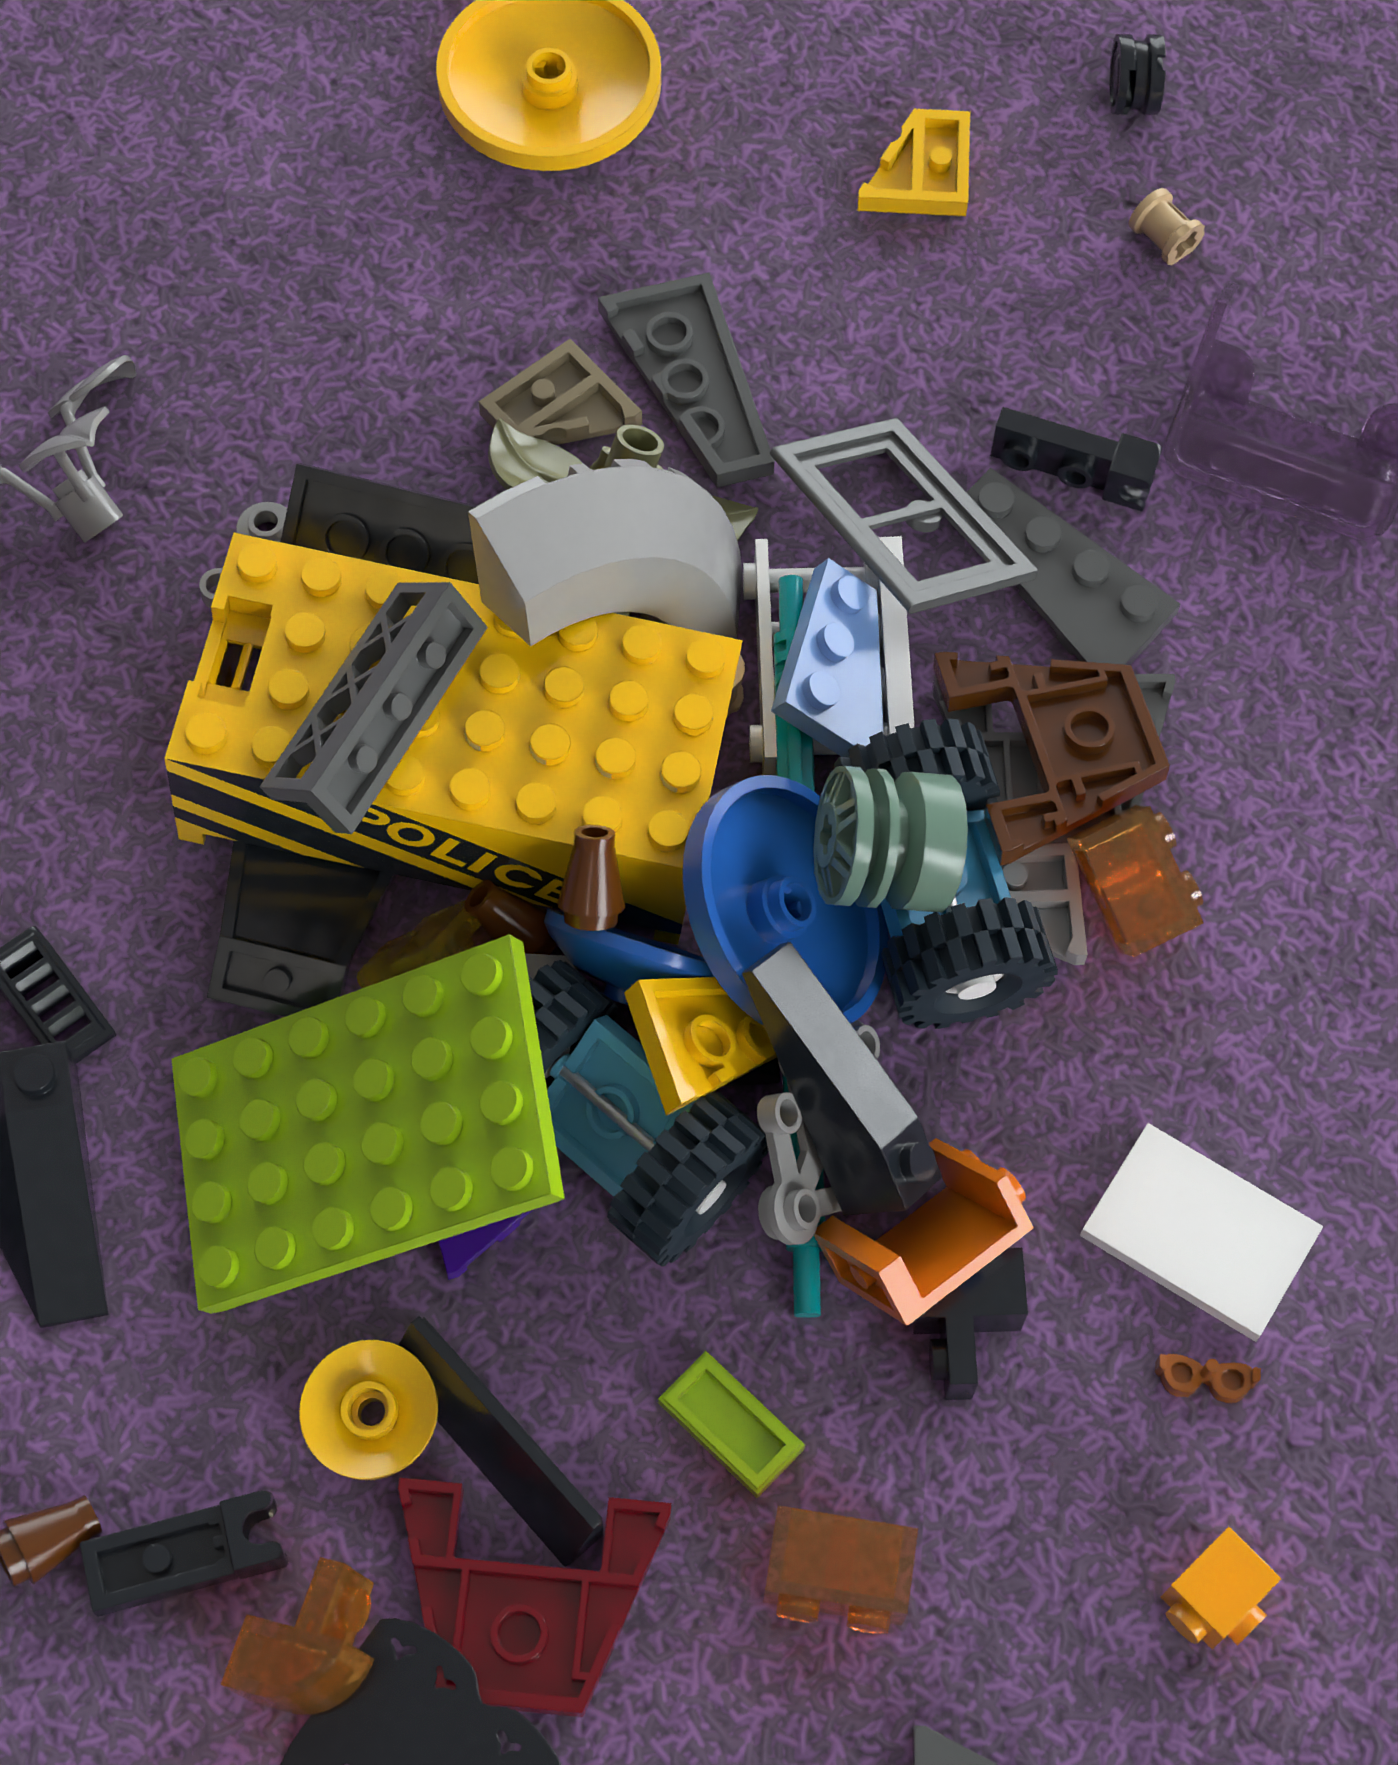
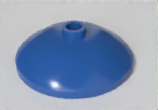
(622, 956)

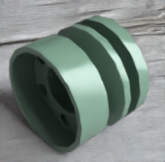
(890, 839)

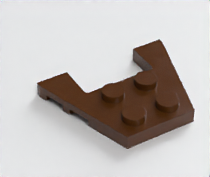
(1083, 733)

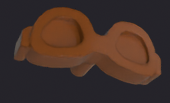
(1226, 1381)

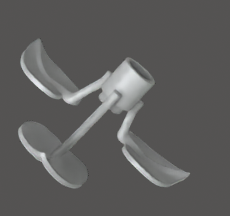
(82, 494)

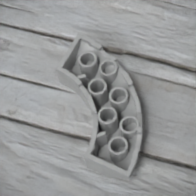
(607, 546)

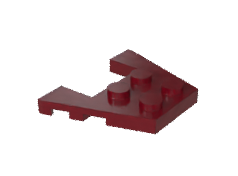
(527, 1628)

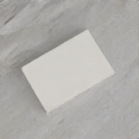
(1201, 1231)

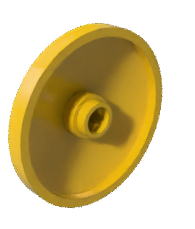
(549, 80)

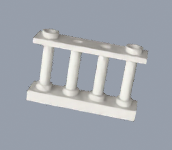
(893, 645)

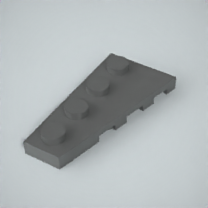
(693, 369)
(1081, 590)

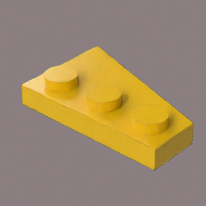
(694, 1037)

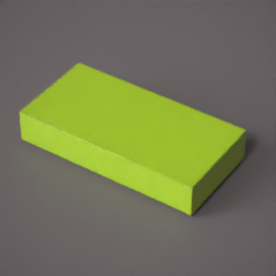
(731, 1424)

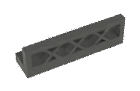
(382, 703)

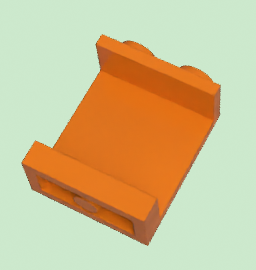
(935, 1244)

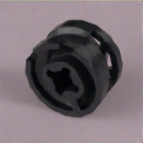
(1137, 74)

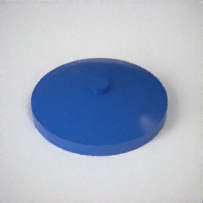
(756, 887)

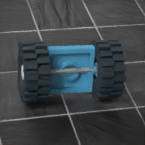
(985, 945)

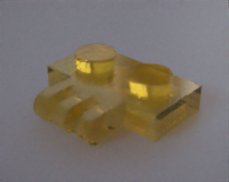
(431, 940)

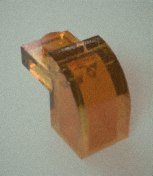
(314, 1662)

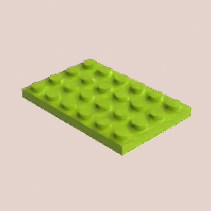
(365, 1127)

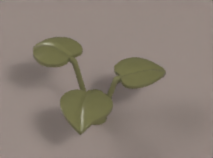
(520, 457)

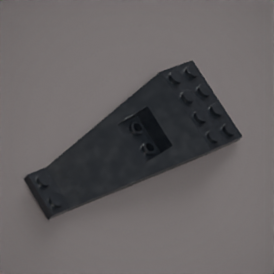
(295, 916)

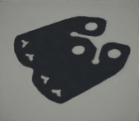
(408, 1721)

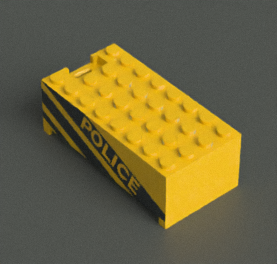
(524, 747)

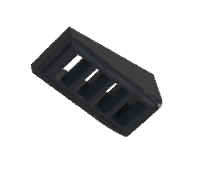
(21, 954)

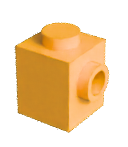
(1220, 1592)

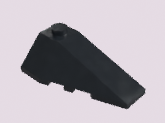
(845, 1096)
(48, 1187)

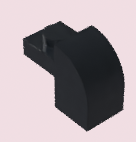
(985, 1302)

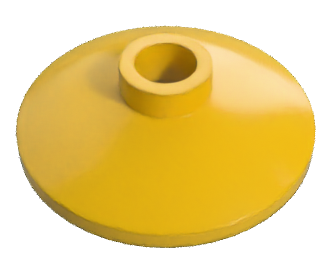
(340, 1391)

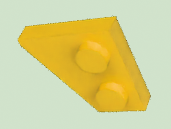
(923, 168)

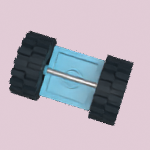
(606, 1114)

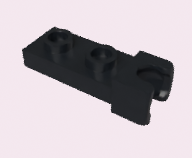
(1078, 457)
(180, 1554)

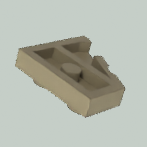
(561, 399)

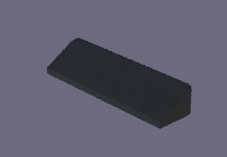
(504, 1449)

